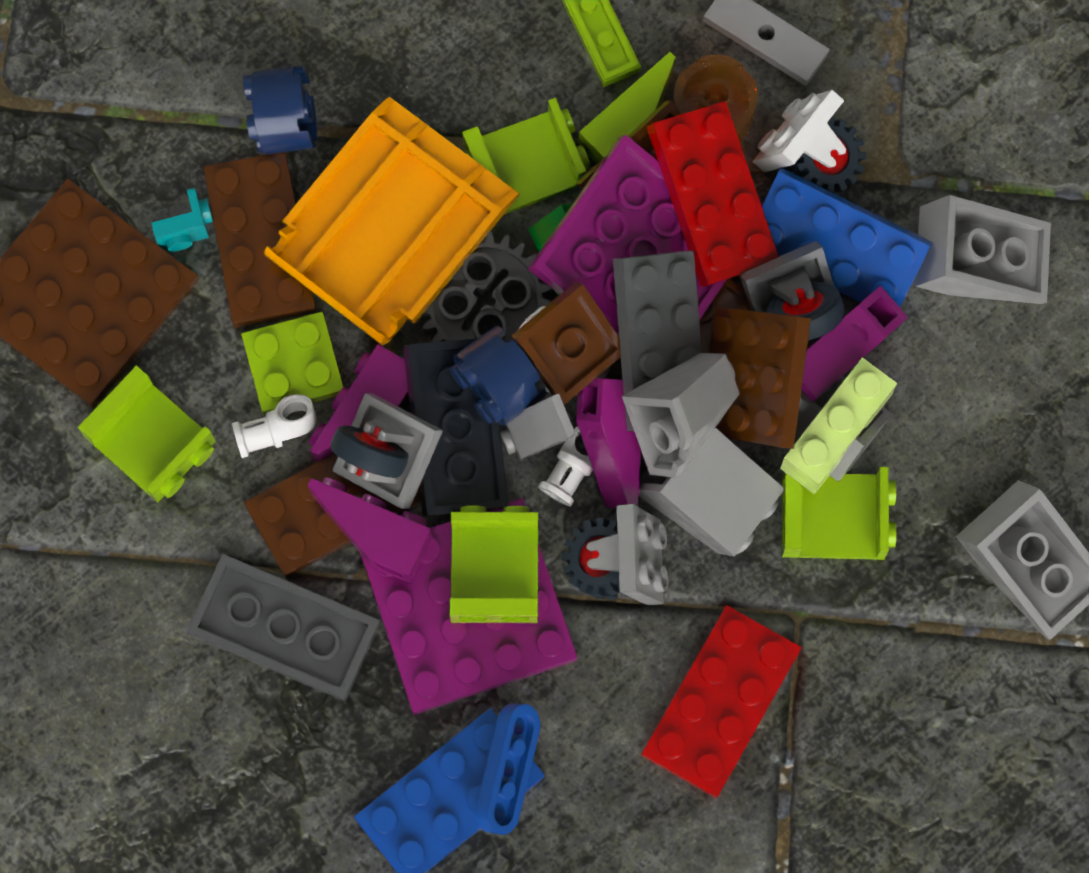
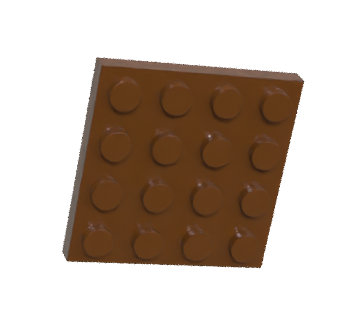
(85, 292)

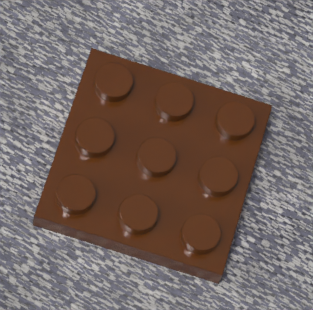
(769, 372)

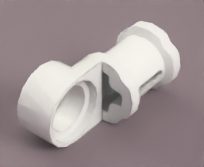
(275, 427)
(569, 461)

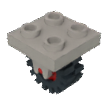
(619, 557)

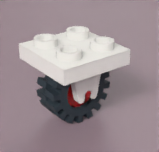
(814, 144)

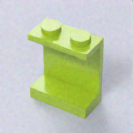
(532, 155)
(147, 435)
(841, 519)
(494, 565)

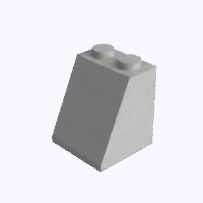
(716, 496)

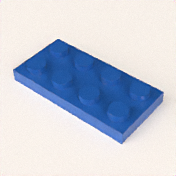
(857, 244)
(434, 803)

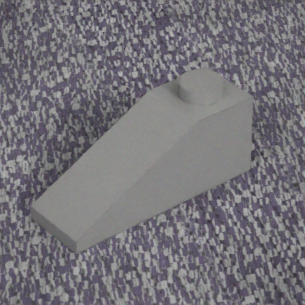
(537, 428)

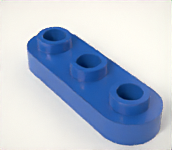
(508, 768)

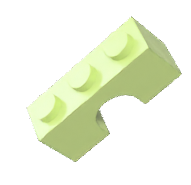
(838, 425)

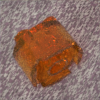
(720, 80)

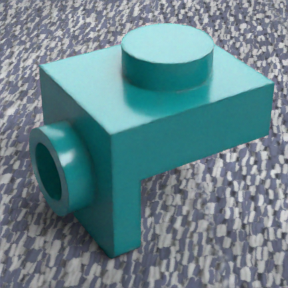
(181, 230)

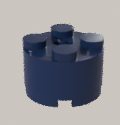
(282, 110)
(498, 377)

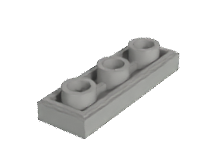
(787, 50)

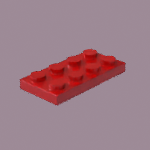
(712, 193)
(721, 701)

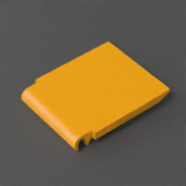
(389, 221)

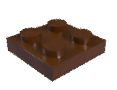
(569, 342)

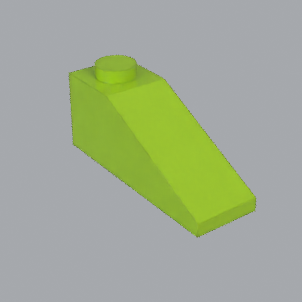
(627, 110)

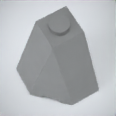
(680, 411)

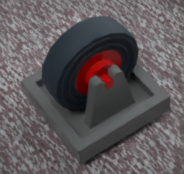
(796, 286)

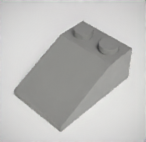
(983, 252)
(1031, 557)

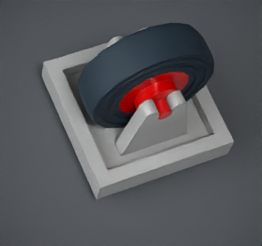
(385, 450)

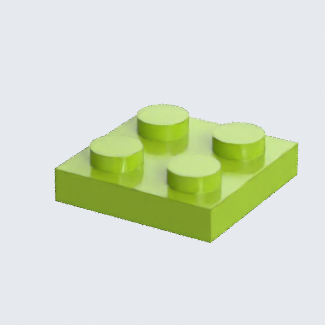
(292, 361)

